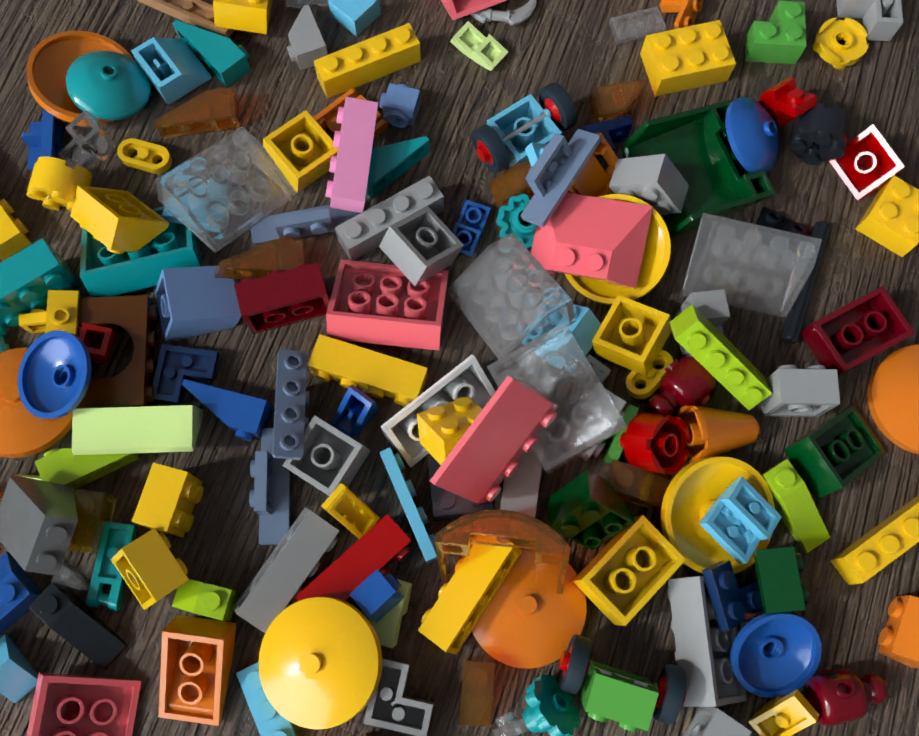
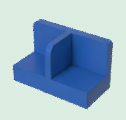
(44, 138)

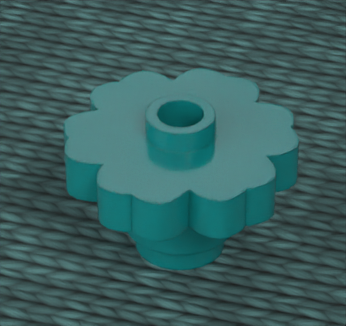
(509, 218)
(550, 708)

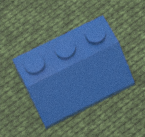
(16, 591)

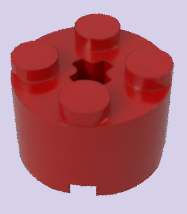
(656, 442)

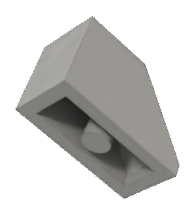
(305, 40)

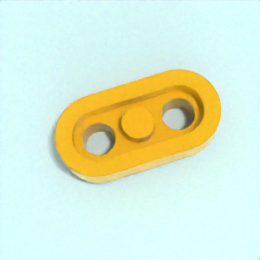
(147, 155)
(651, 381)

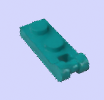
(113, 539)

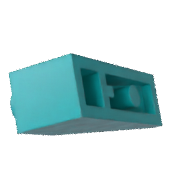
(215, 52)
(392, 161)

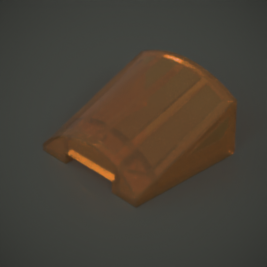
(506, 530)

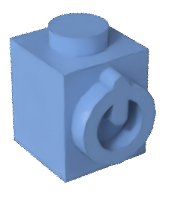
(400, 105)

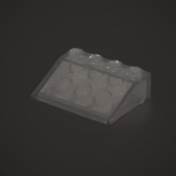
(225, 189)
(753, 263)
(510, 297)
(565, 376)

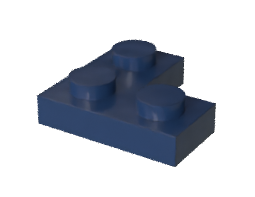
(177, 364)
(729, 601)

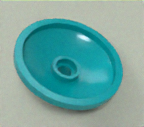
(106, 95)

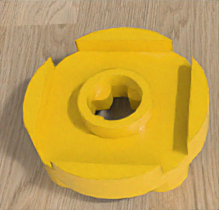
(836, 54)

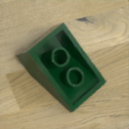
(835, 452)

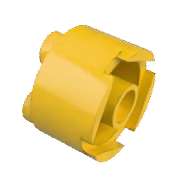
(56, 182)

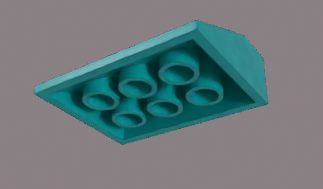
(114, 274)

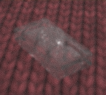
(637, 25)
(508, 725)

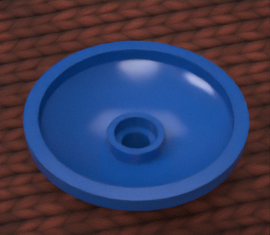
(752, 134)
(54, 375)
(784, 662)

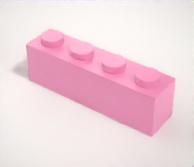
(353, 154)

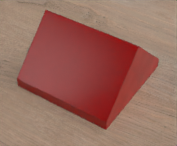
(867, 163)

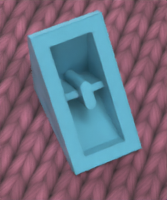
(355, 14)
(16, 673)

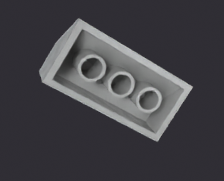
(701, 646)

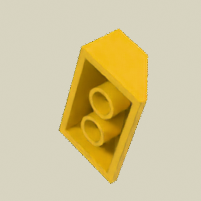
(116, 218)

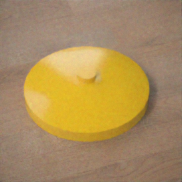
(653, 266)
(689, 499)
(320, 662)

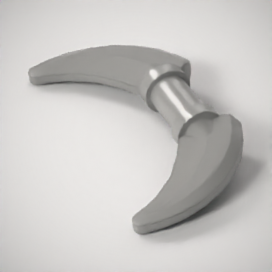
(511, 17)

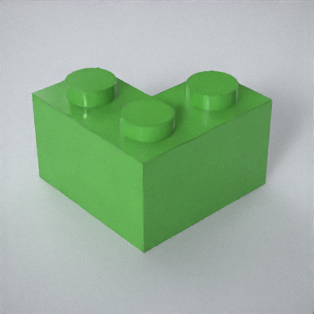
(781, 38)

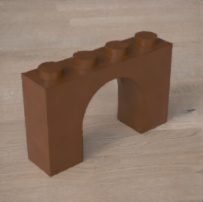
(133, 317)

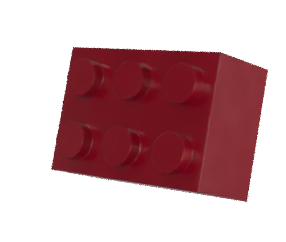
(282, 297)
(857, 332)

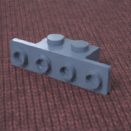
(556, 173)
(299, 223)
(290, 405)
(270, 492)

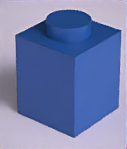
(377, 595)

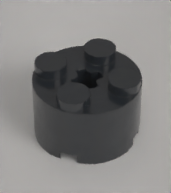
(820, 134)

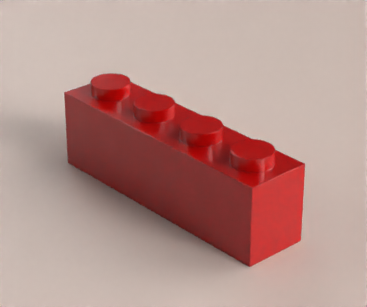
(371, 552)

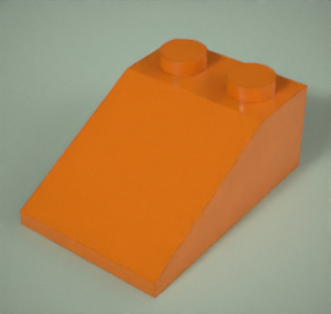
(195, 669)

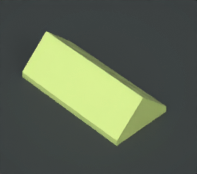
(135, 429)

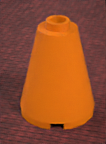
(716, 430)

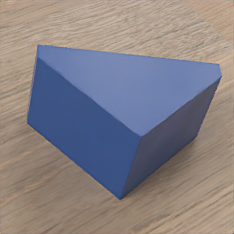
(354, 412)

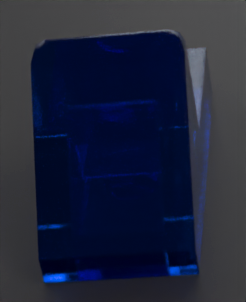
(612, 130)

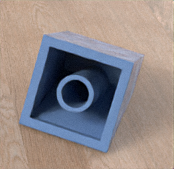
(195, 302)

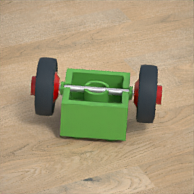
(618, 693)

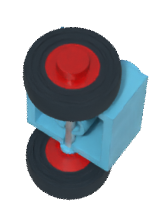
(525, 122)

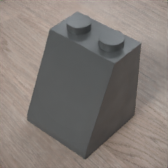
(37, 523)

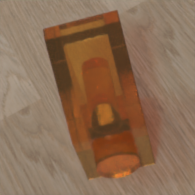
(614, 100)
(511, 183)
(476, 693)

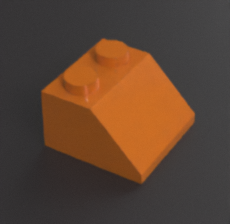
(901, 635)

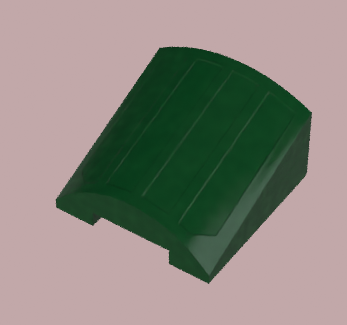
(703, 156)

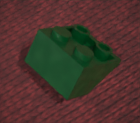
(588, 511)
(780, 580)

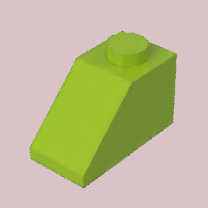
(206, 599)

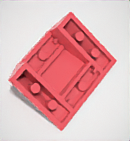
(594, 239)

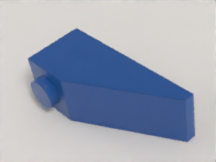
(238, 411)

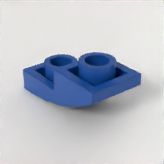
(471, 226)

